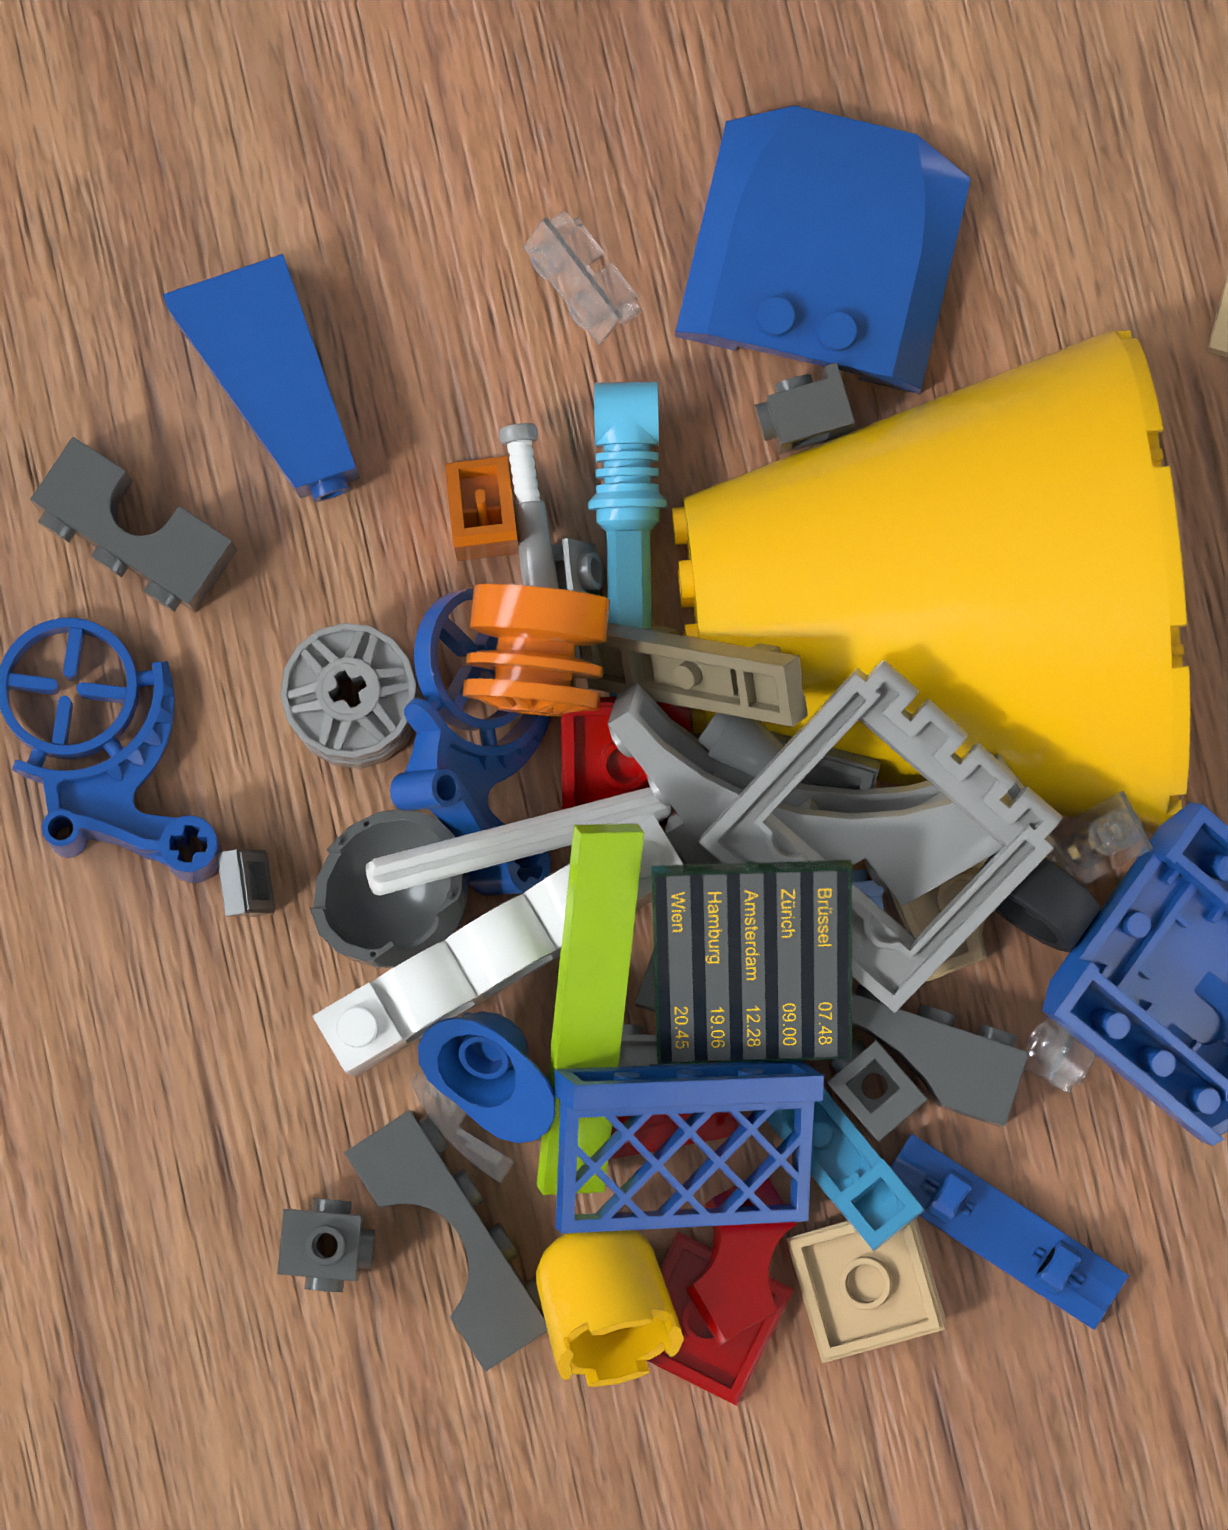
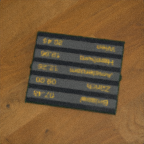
(753, 961)

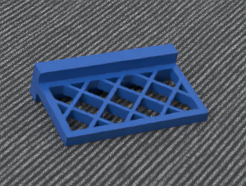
(674, 1091)

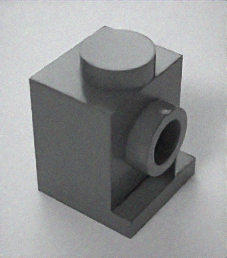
(805, 411)
(891, 1109)

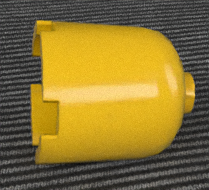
(605, 1306)

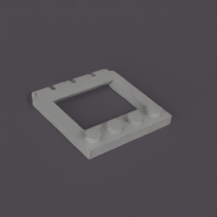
(883, 952)

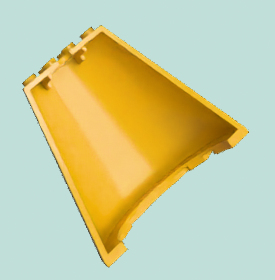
(993, 554)

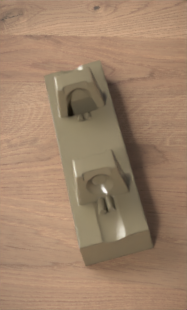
(701, 673)

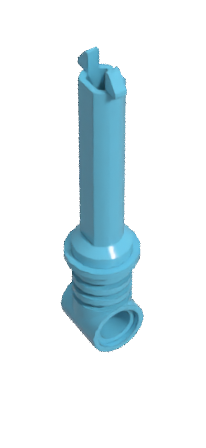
(627, 501)

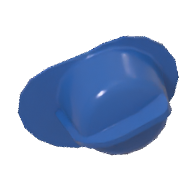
(489, 1074)

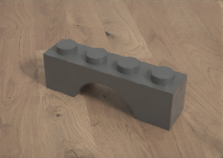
(406, 1167)

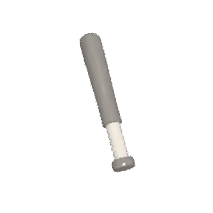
(530, 512)

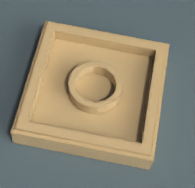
(863, 1295)

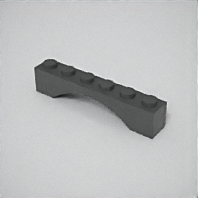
(958, 1068)

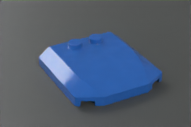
(825, 245)
(1154, 975)

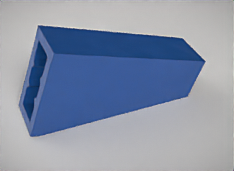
(266, 362)

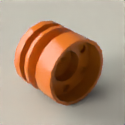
(536, 648)

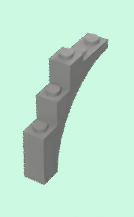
(905, 833)

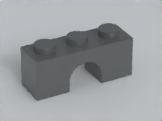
(83, 499)

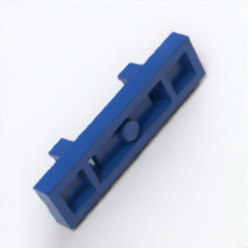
(1007, 1233)

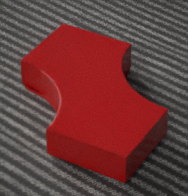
(735, 1285)

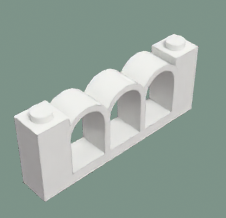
(465, 967)

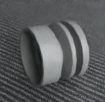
(333, 730)

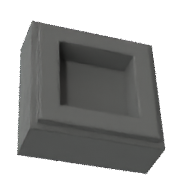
(246, 883)

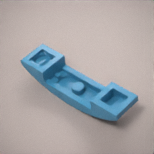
(853, 1173)

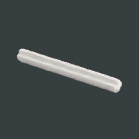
(506, 842)

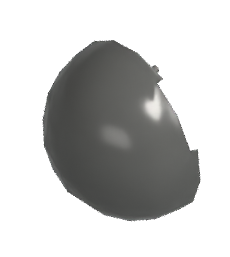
(389, 926)

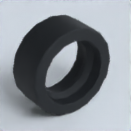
(1050, 906)

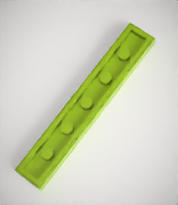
(592, 975)

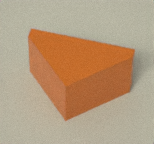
(481, 508)

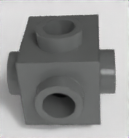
(300, 1250)

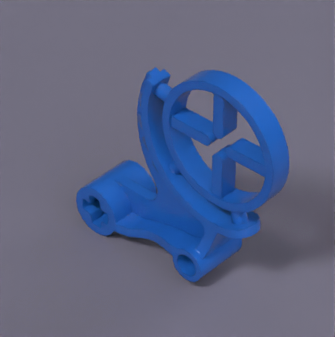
(455, 774)
(102, 797)

